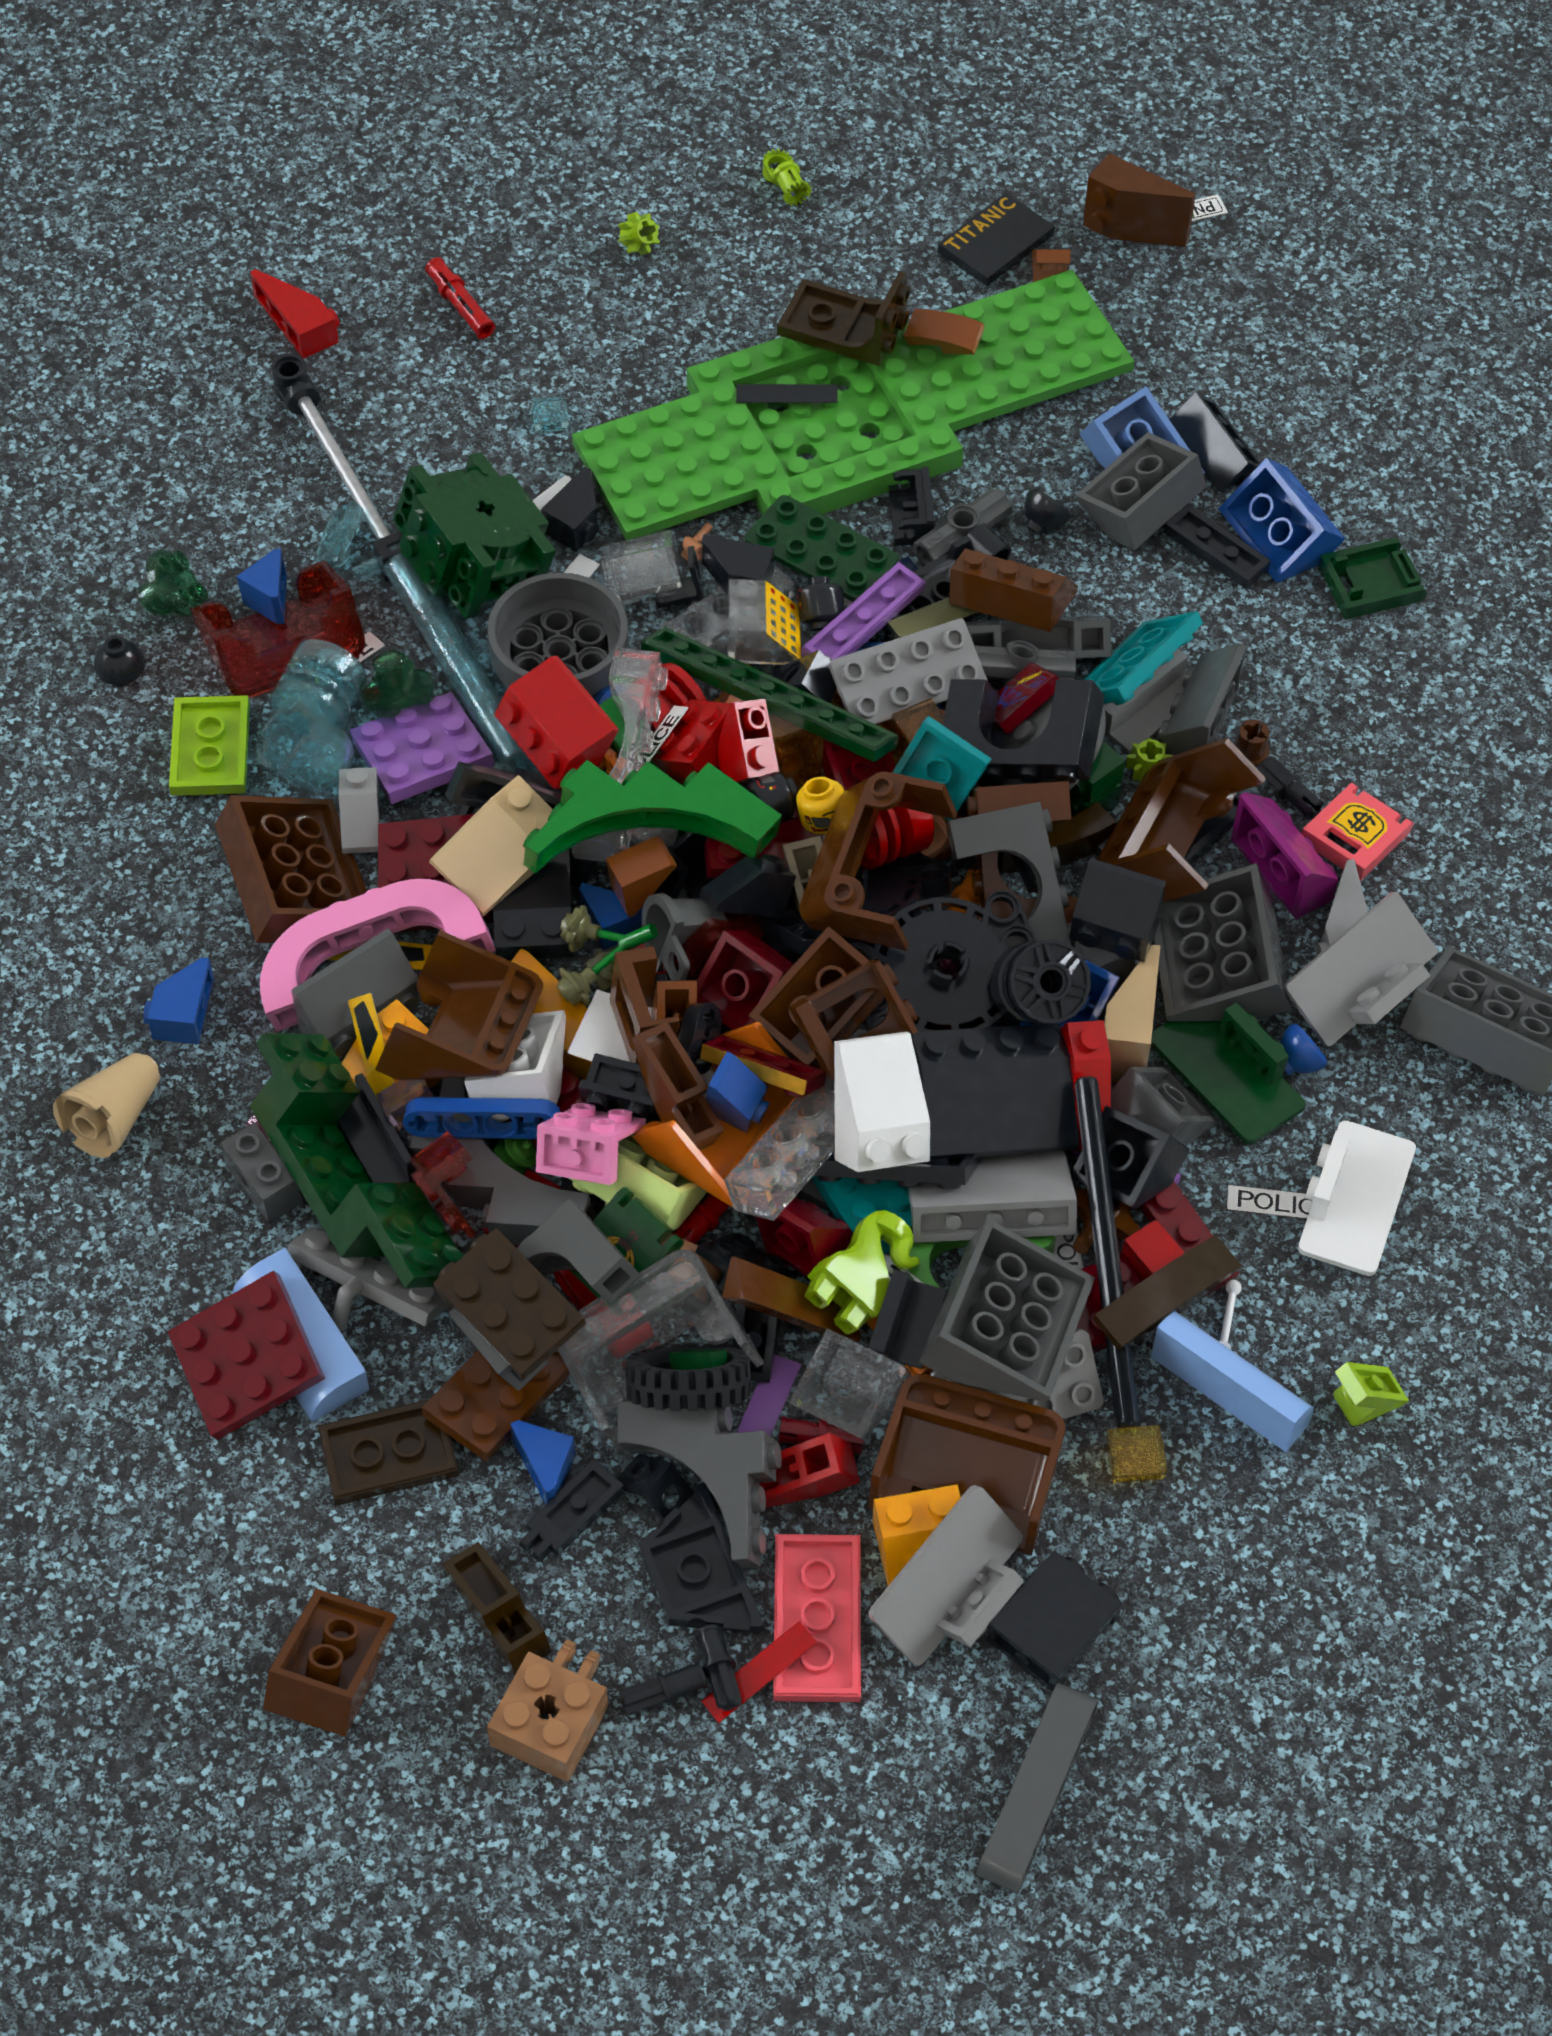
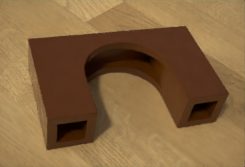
(1054, 797)

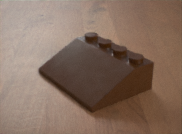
(286, 859)

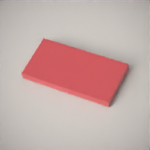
(821, 1589)

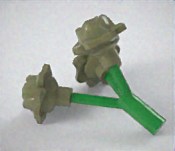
(576, 930)

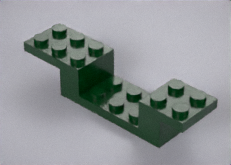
(360, 1217)

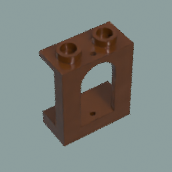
(869, 975)
(633, 994)

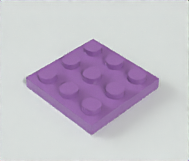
(420, 747)

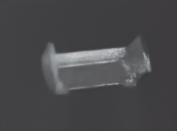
(647, 1314)

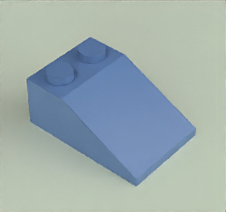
(1125, 424)

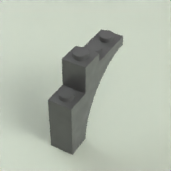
(727, 1463)

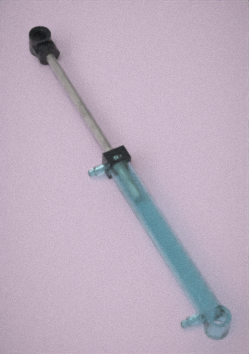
(427, 611)

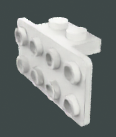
(1355, 1197)

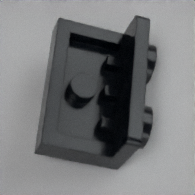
(617, 1085)

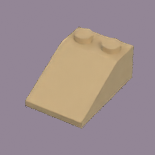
(489, 850)
(1131, 1017)

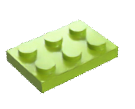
(209, 745)

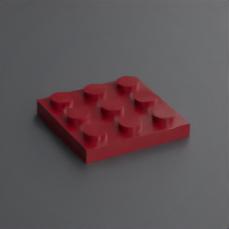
(410, 845)
(245, 1355)

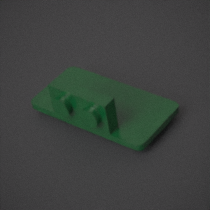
(821, 546)
(1232, 1070)

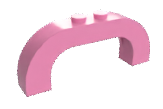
(353, 923)

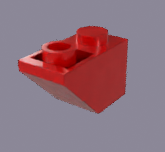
(747, 742)

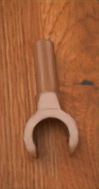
(696, 541)

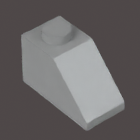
(359, 810)

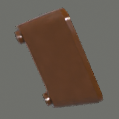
(479, 1017)
(969, 1438)

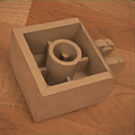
(550, 1689)

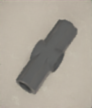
(961, 519)
(1008, 661)

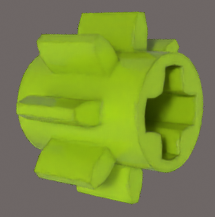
(638, 233)
(1144, 756)

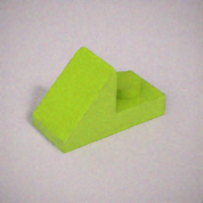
(1367, 1392)

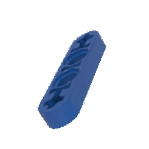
(481, 1113)

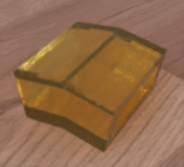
(1136, 1454)

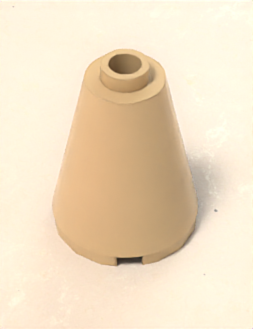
(107, 1104)

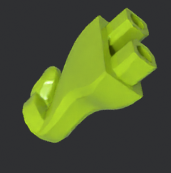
(859, 1274)

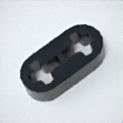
(699, 1025)

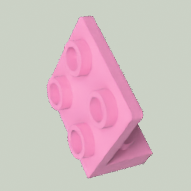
(584, 1142)

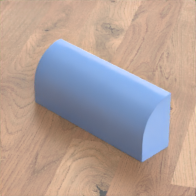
(341, 1368)
(1230, 1381)

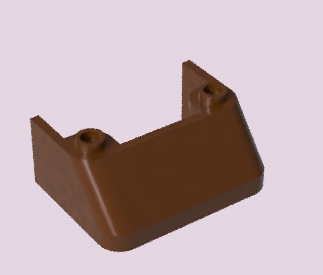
(1171, 809)
(833, 892)

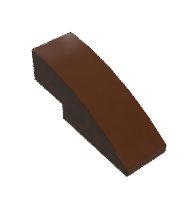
(676, 1085)

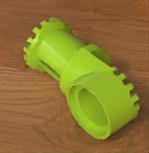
(785, 176)

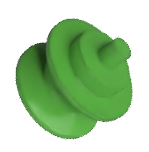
(516, 1153)

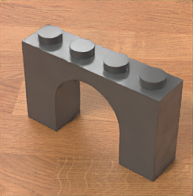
(1024, 834)
(563, 1243)

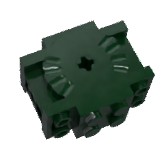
(471, 533)

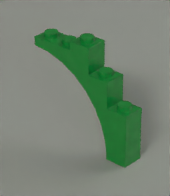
(649, 798)

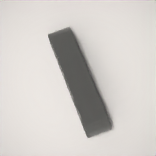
(1037, 1788)

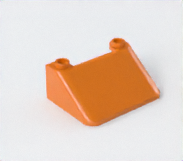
(712, 1164)

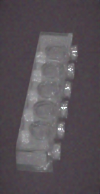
(786, 1154)

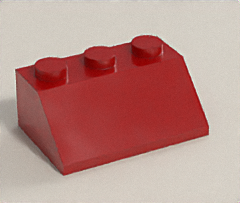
(555, 720)

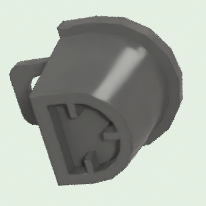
(675, 924)

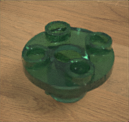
(170, 585)
(396, 685)

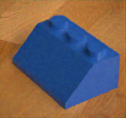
(1281, 520)

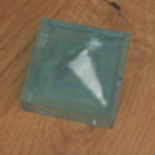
(550, 414)

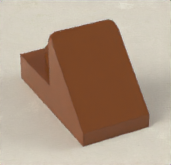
(1049, 262)

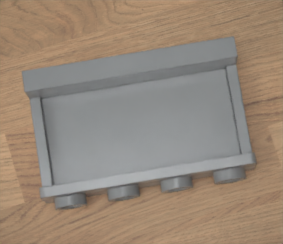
(1019, 1191)

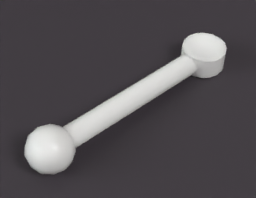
(1233, 1288)

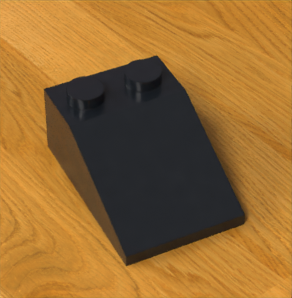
(534, 912)

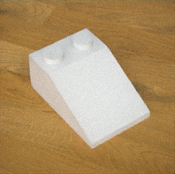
(535, 1066)
(879, 1103)

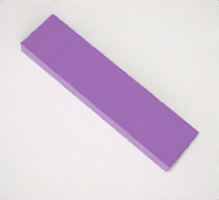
(867, 613)

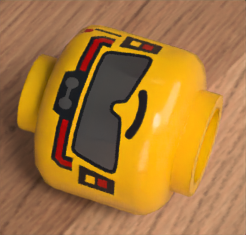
(817, 803)

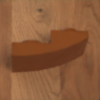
(950, 331)

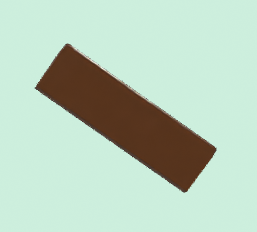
(779, 1298)

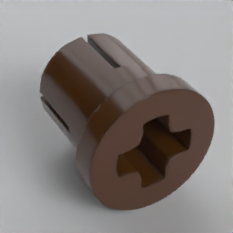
(1253, 742)

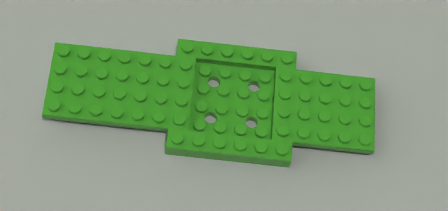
(720, 453)

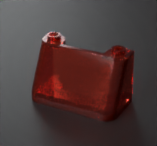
(257, 651)

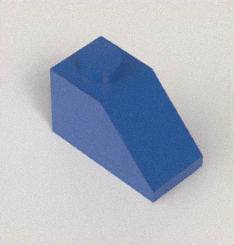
(181, 1004)
(737, 1094)

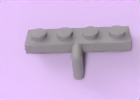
(363, 1277)

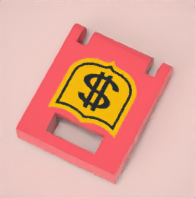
(1362, 824)

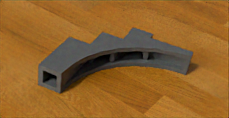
(508, 1198)

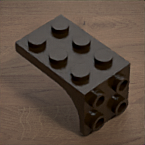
(846, 321)
(508, 1303)

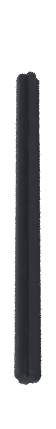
(1105, 1243)

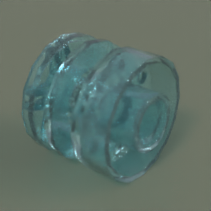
(322, 678)

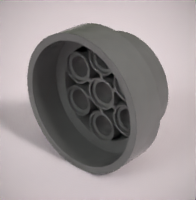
(560, 618)

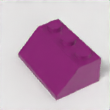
(1283, 855)

